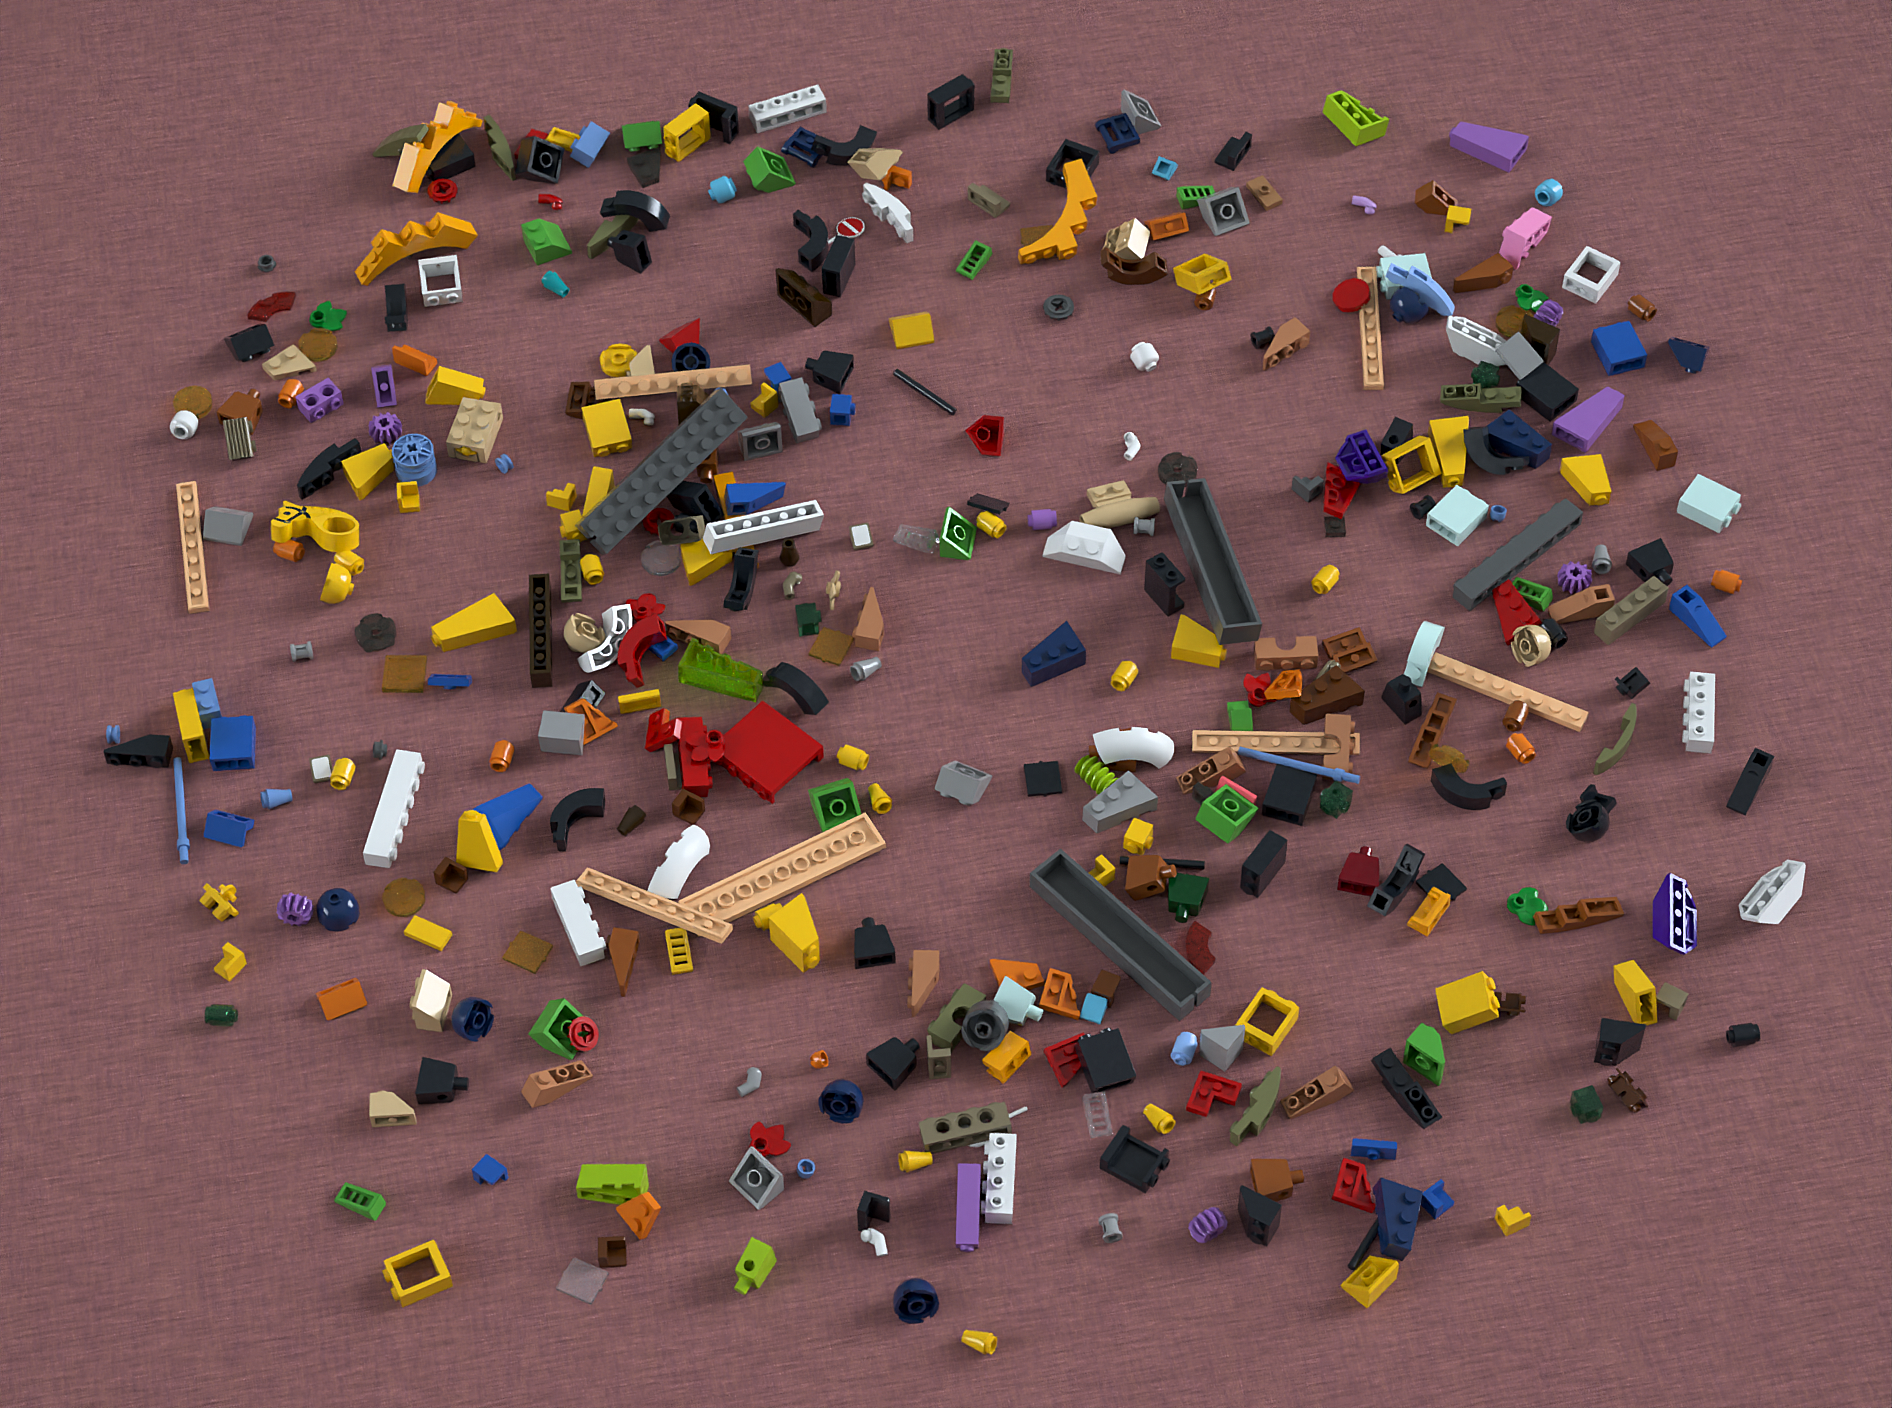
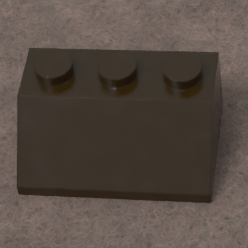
(802, 296)
(688, 399)

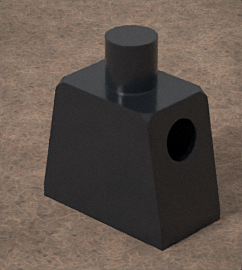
(631, 250)
(831, 369)
(1397, 434)
(1651, 561)
(1403, 698)
(873, 945)
(893, 1060)
(438, 1082)

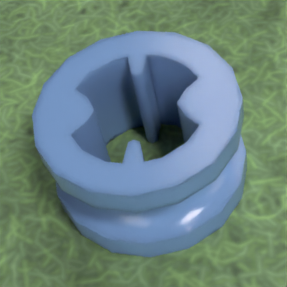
(504, 463)
(113, 734)

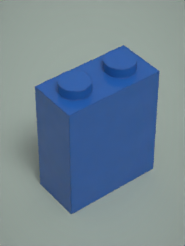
(1618, 348)
(232, 743)

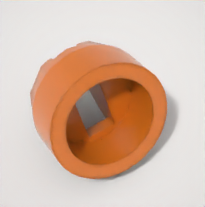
(819, 1059)

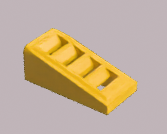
(678, 937)

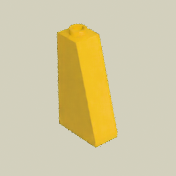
(1449, 448)
(474, 624)
(190, 725)

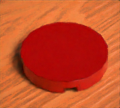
(1351, 295)

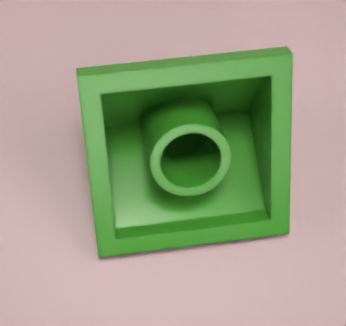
(956, 536)

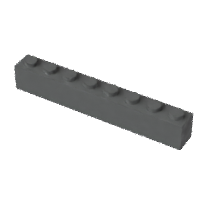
(1517, 554)

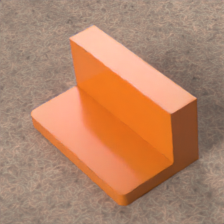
(1167, 225)
(414, 359)
(341, 998)

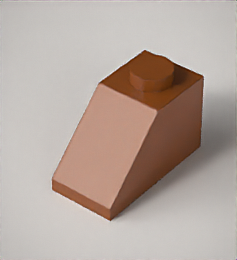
(1434, 199)

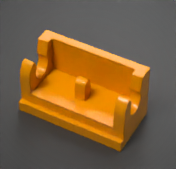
(1430, 911)
(1007, 1057)

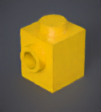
(568, 523)
(1138, 837)

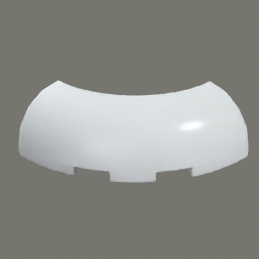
(616, 623)
(1134, 745)
(679, 863)

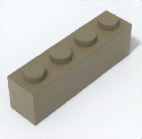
(1631, 610)

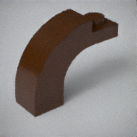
(1134, 272)

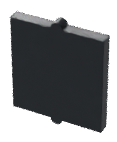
(988, 503)
(1042, 778)
(1443, 880)

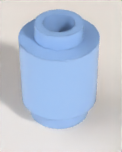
(1184, 1048)

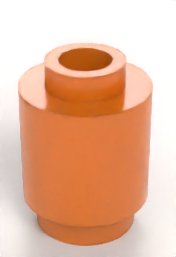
(287, 394)
(289, 550)
(1726, 581)
(1520, 748)
(501, 756)

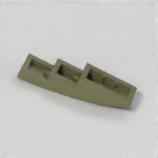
(395, 142)
(499, 147)
(599, 241)

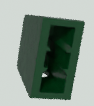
(1186, 895)

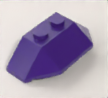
(1360, 459)
(1675, 915)

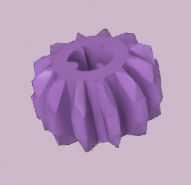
(1549, 312)
(385, 428)
(1574, 577)
(295, 909)
(1207, 1225)

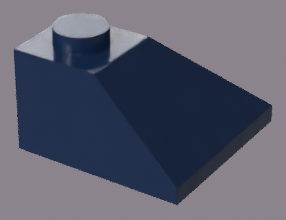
(1689, 354)

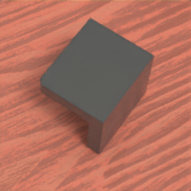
(1307, 488)

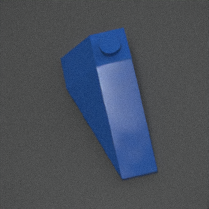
(509, 811)

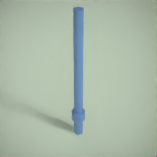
(1337, 774)
(183, 843)

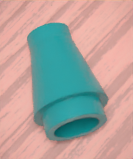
(555, 284)

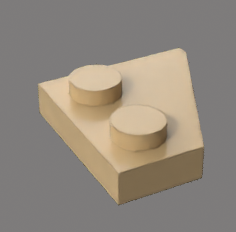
(288, 364)

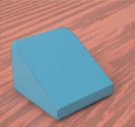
(1164, 168)
(1094, 1008)

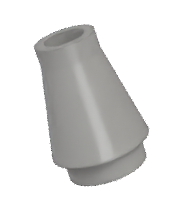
(1601, 560)
(864, 668)

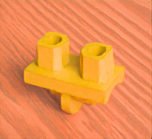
(224, 908)

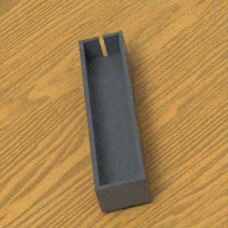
(661, 471)
(1212, 562)
(1120, 934)

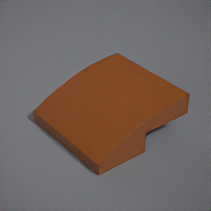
(1349, 650)

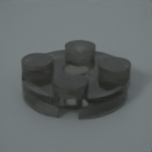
(1177, 460)
(378, 642)

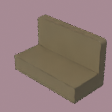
(987, 199)
(673, 768)
(938, 1061)

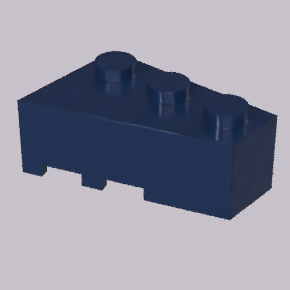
(1516, 438)
(1054, 656)
(1397, 1217)

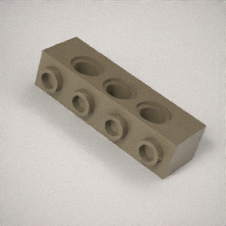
(959, 1137)

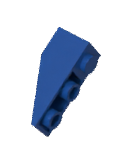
(749, 497)
(1696, 615)

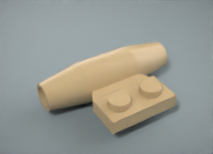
(1116, 507)

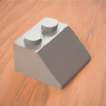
(1223, 210)
(760, 440)
(962, 782)

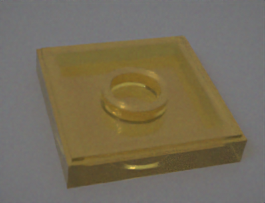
(404, 674)

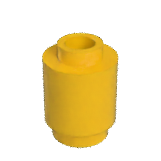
(991, 524)
(350, 561)
(592, 569)
(1325, 579)
(1124, 675)
(852, 757)
(342, 773)
(762, 915)

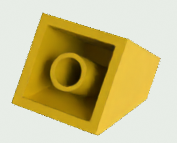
(795, 933)

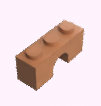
(1270, 657)
(1339, 729)

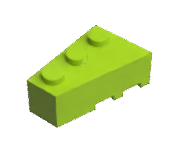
(1353, 119)
(612, 1182)

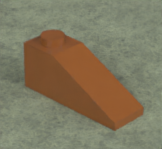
(1486, 275)
(1657, 444)
(623, 949)

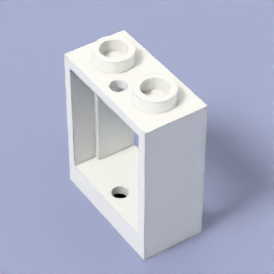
(447, 266)
(1591, 290)

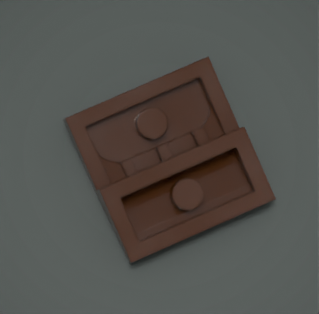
(579, 396)

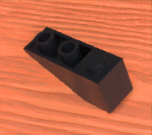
(144, 751)
(1750, 781)

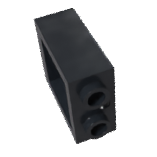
(943, 116)
(1070, 150)

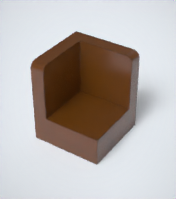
(688, 807)
(450, 875)
(1106, 986)
(612, 1251)

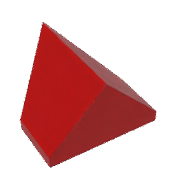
(683, 334)
(988, 434)

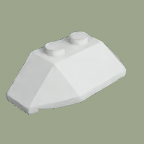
(1474, 341)
(1086, 546)
(1774, 894)

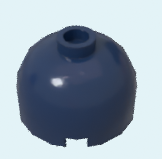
(1406, 306)
(690, 357)
(337, 909)
(472, 1018)
(841, 1101)
(915, 1300)

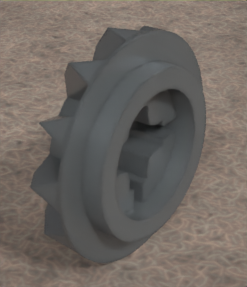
(1055, 302)

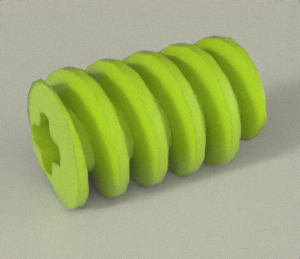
(1094, 773)

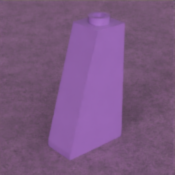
(1489, 144)
(1589, 419)
(968, 1207)

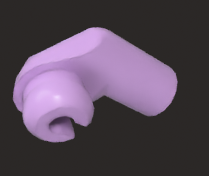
(1369, 205)

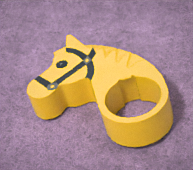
(327, 526)

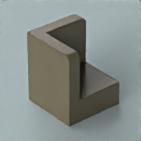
(1673, 998)

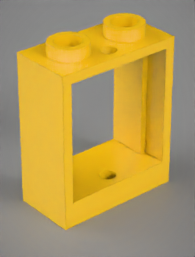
(693, 117)
(1205, 269)
(1427, 458)
(1260, 1039)
(424, 1289)

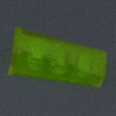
(719, 673)

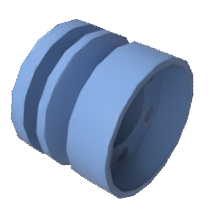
(414, 459)

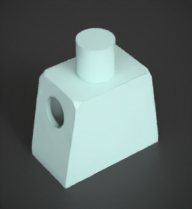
(1017, 1002)

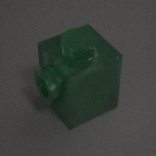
(807, 619)
(1586, 1105)

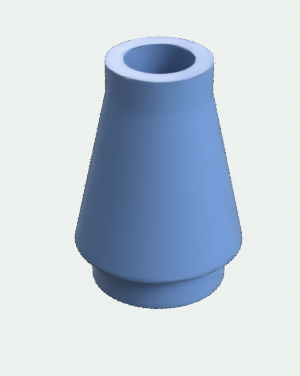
(274, 797)

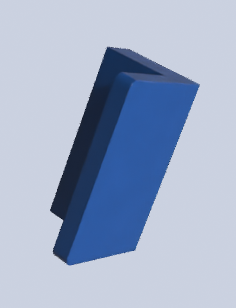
(227, 827)

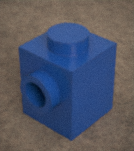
(841, 409)

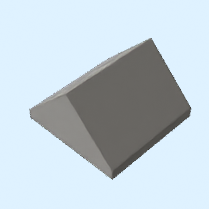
(1139, 112)
(1519, 356)
(226, 525)
(561, 732)
(1222, 1045)
(757, 1179)

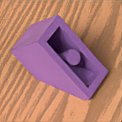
(384, 385)

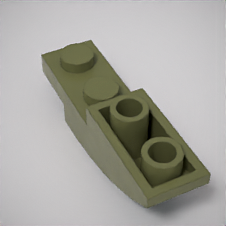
(1002, 75)
(1473, 398)
(1260, 1109)

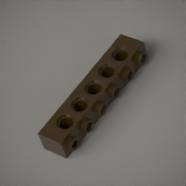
(540, 630)

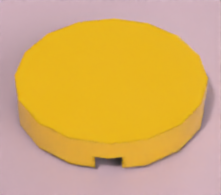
(616, 359)

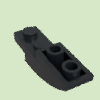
(321, 469)
(1404, 1090)

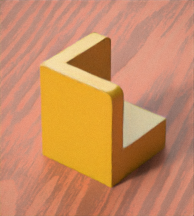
(1457, 215)
(766, 401)
(408, 497)
(562, 499)
(1104, 871)
(231, 963)
(1511, 1220)

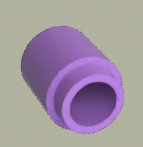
(1042, 519)

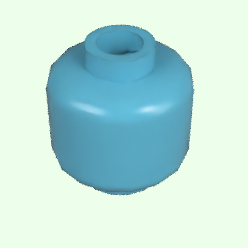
(722, 189)
(1548, 192)

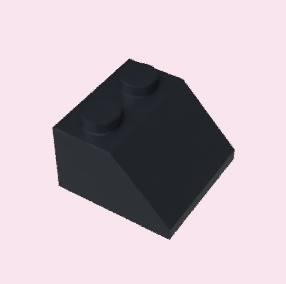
(539, 160)
(249, 342)
(1617, 1041)
(1258, 1215)

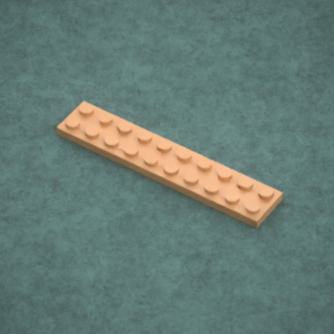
(788, 870)

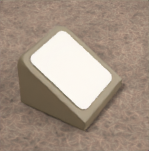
(860, 536)
(321, 768)

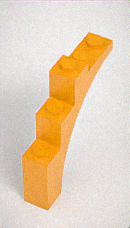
(418, 156)
(414, 237)
(1060, 238)

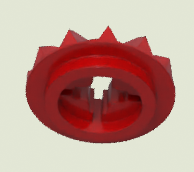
(447, 186)
(650, 520)
(585, 1025)

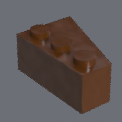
(1326, 695)

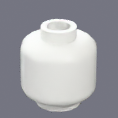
(1144, 356)
(184, 425)

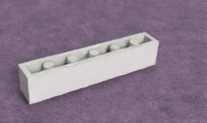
(763, 526)
(393, 809)

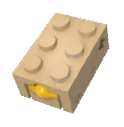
(474, 430)

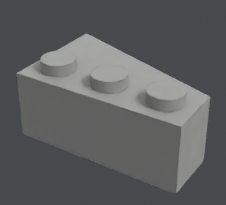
(799, 410)
(1119, 802)

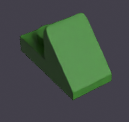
(1240, 716)

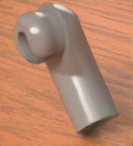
(752, 1083)

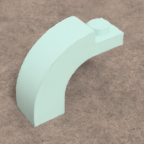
(1422, 650)

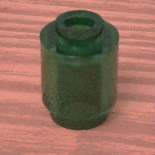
(221, 1015)

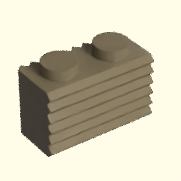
(238, 438)

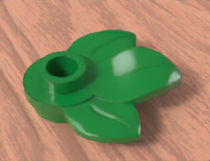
(1530, 298)
(327, 318)
(1527, 906)

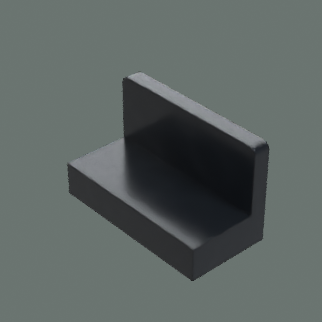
(1234, 151)
(588, 691)
(871, 1207)

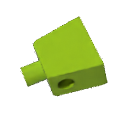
(754, 1265)

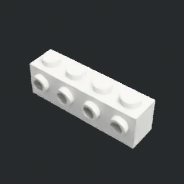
(787, 108)
(1700, 712)
(578, 923)
(1000, 1178)

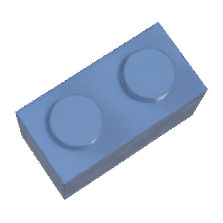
(590, 143)
(206, 701)

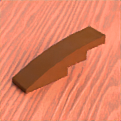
(1432, 729)
(1579, 915)

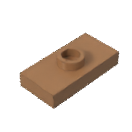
(1264, 193)

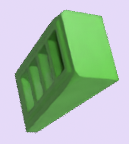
(1185, 195)
(976, 247)
(1540, 600)
(372, 1207)

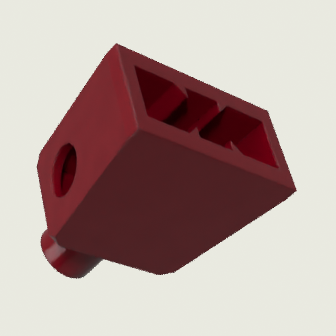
(1360, 873)

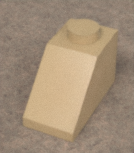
(642, 363)
(389, 1110)

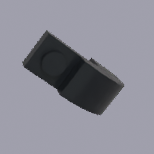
(841, 153)
(638, 205)
(816, 249)
(396, 307)
(1483, 454)
(743, 580)
(798, 686)
(1465, 794)
(575, 806)
(1396, 886)

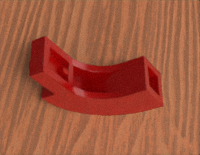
(635, 643)

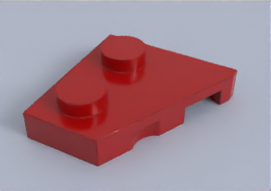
(1064, 1059)
(1352, 1186)

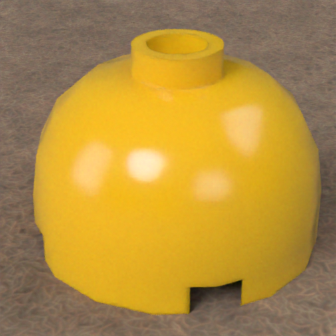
(337, 585)

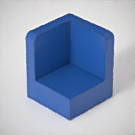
(776, 375)
(489, 1170)
(1435, 1200)

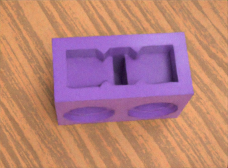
(319, 400)

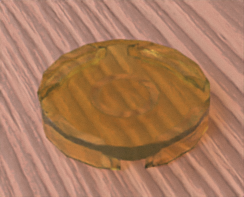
(1510, 320)
(318, 344)
(193, 399)
(1446, 755)
(403, 897)

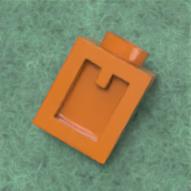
(897, 176)

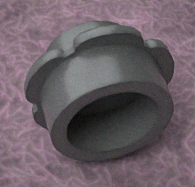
(266, 263)
(379, 749)

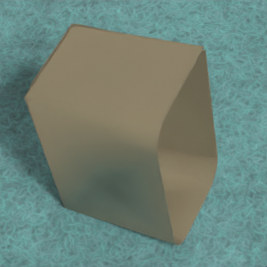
(665, 532)

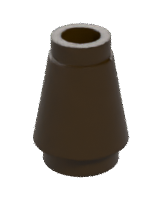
(789, 555)
(631, 820)

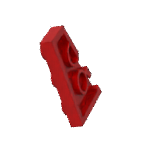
(1338, 491)
(1512, 610)

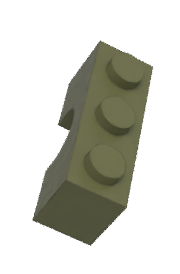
(944, 1030)

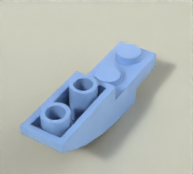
(1425, 286)

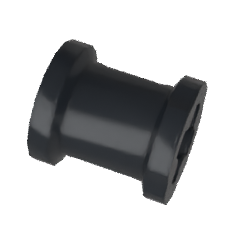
(1262, 337)
(1422, 507)

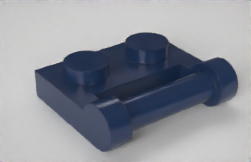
(1122, 129)
(803, 139)

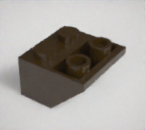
(1541, 337)

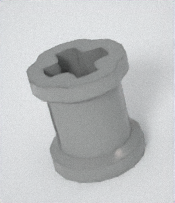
(1144, 526)
(301, 651)
(1110, 1228)

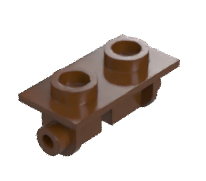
(1512, 1003)
(1621, 1084)

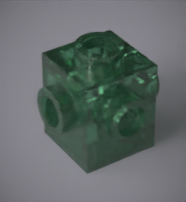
(1486, 375)
(1336, 799)

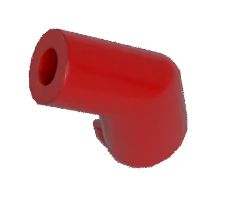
(550, 199)

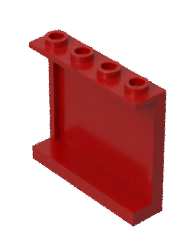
(767, 751)

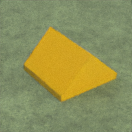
(912, 330)
(1371, 1279)

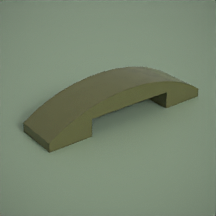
(570, 571)
(1610, 757)

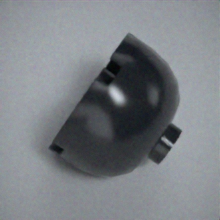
(1588, 821)

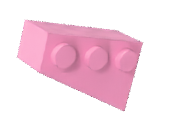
(1523, 234)

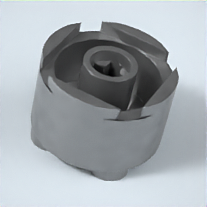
(995, 1026)

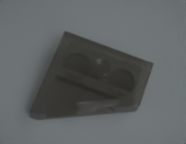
(646, 166)

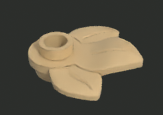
(833, 588)

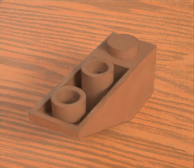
(1288, 340)
(1583, 605)
(870, 628)
(706, 631)
(1208, 773)
(925, 976)
(553, 1083)
(1318, 1093)

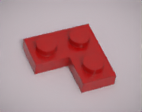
(661, 730)
(1209, 1088)

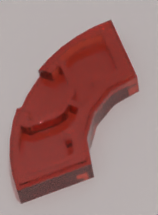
(266, 308)
(1197, 947)

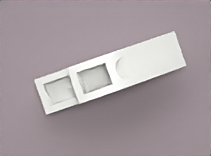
(890, 209)

